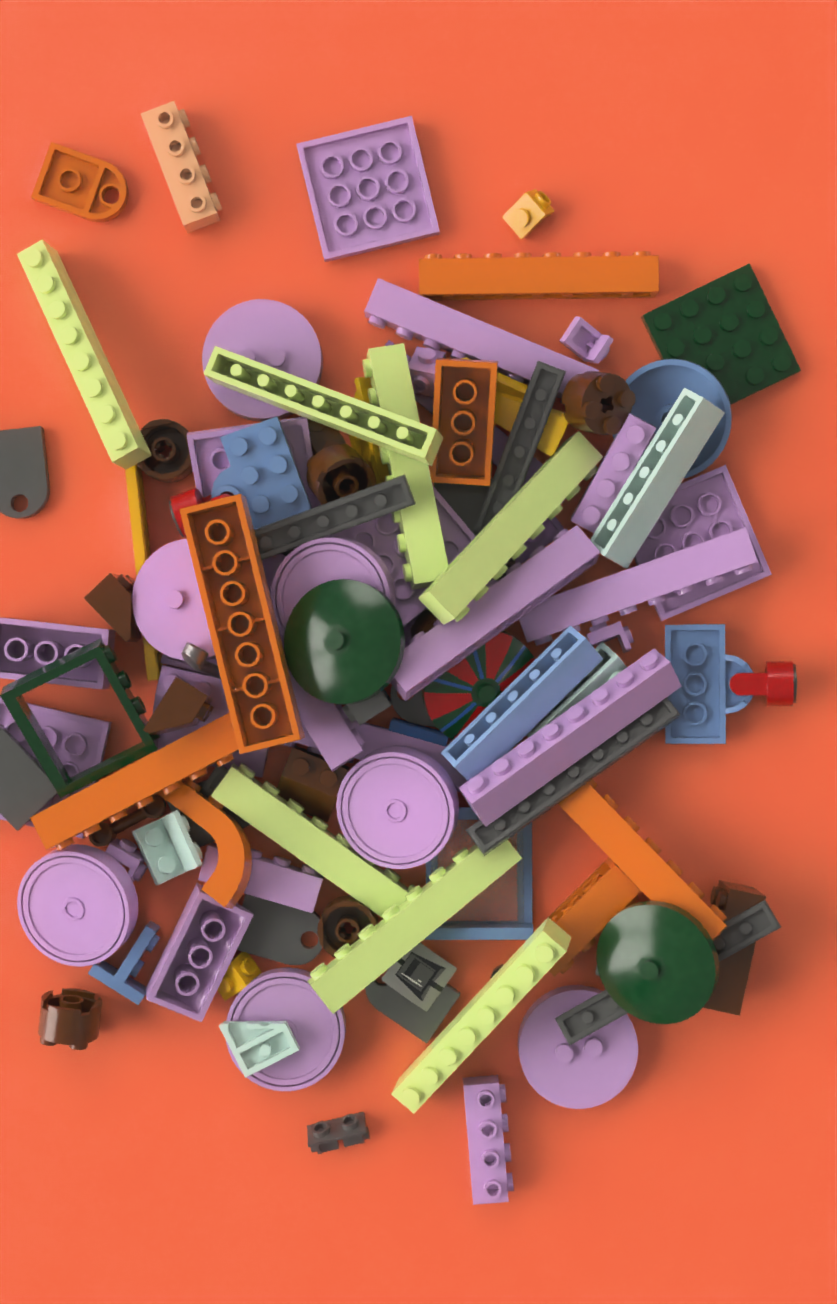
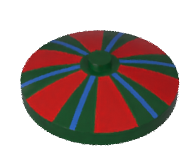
(474, 683)

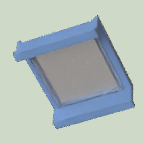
(501, 909)

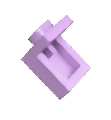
(586, 341)
(423, 370)
(604, 633)
(127, 854)

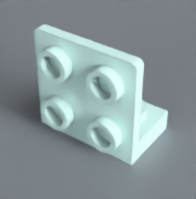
(168, 847)

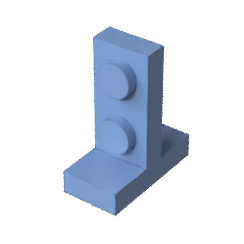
(120, 978)

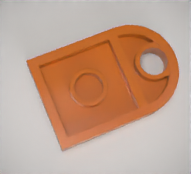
(78, 184)

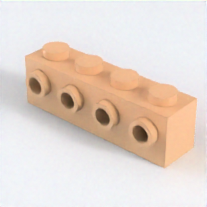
(180, 166)

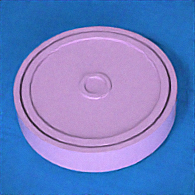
(270, 335)
(322, 562)
(170, 603)
(397, 807)
(77, 905)
(288, 997)
(580, 1073)

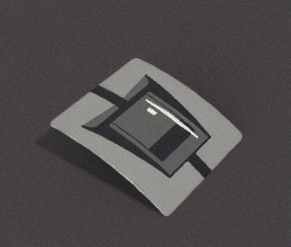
(420, 976)

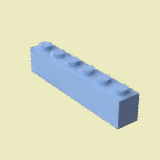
(523, 703)

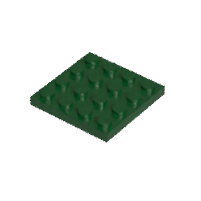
(727, 332)

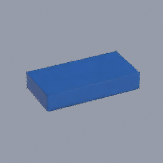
(418, 731)

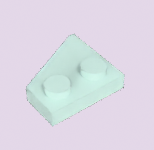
(258, 1043)

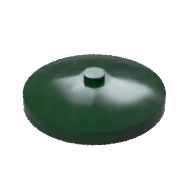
(344, 641)
(657, 962)

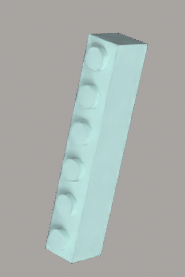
(656, 477)

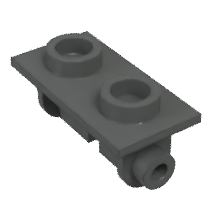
(324, 1134)

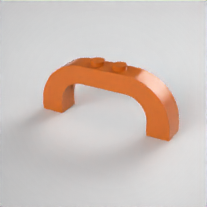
(234, 850)

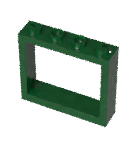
(39, 743)

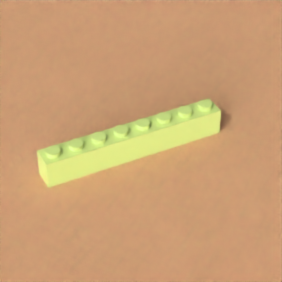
(84, 355)
(324, 405)
(420, 523)
(510, 529)
(309, 839)
(409, 923)
(481, 1015)

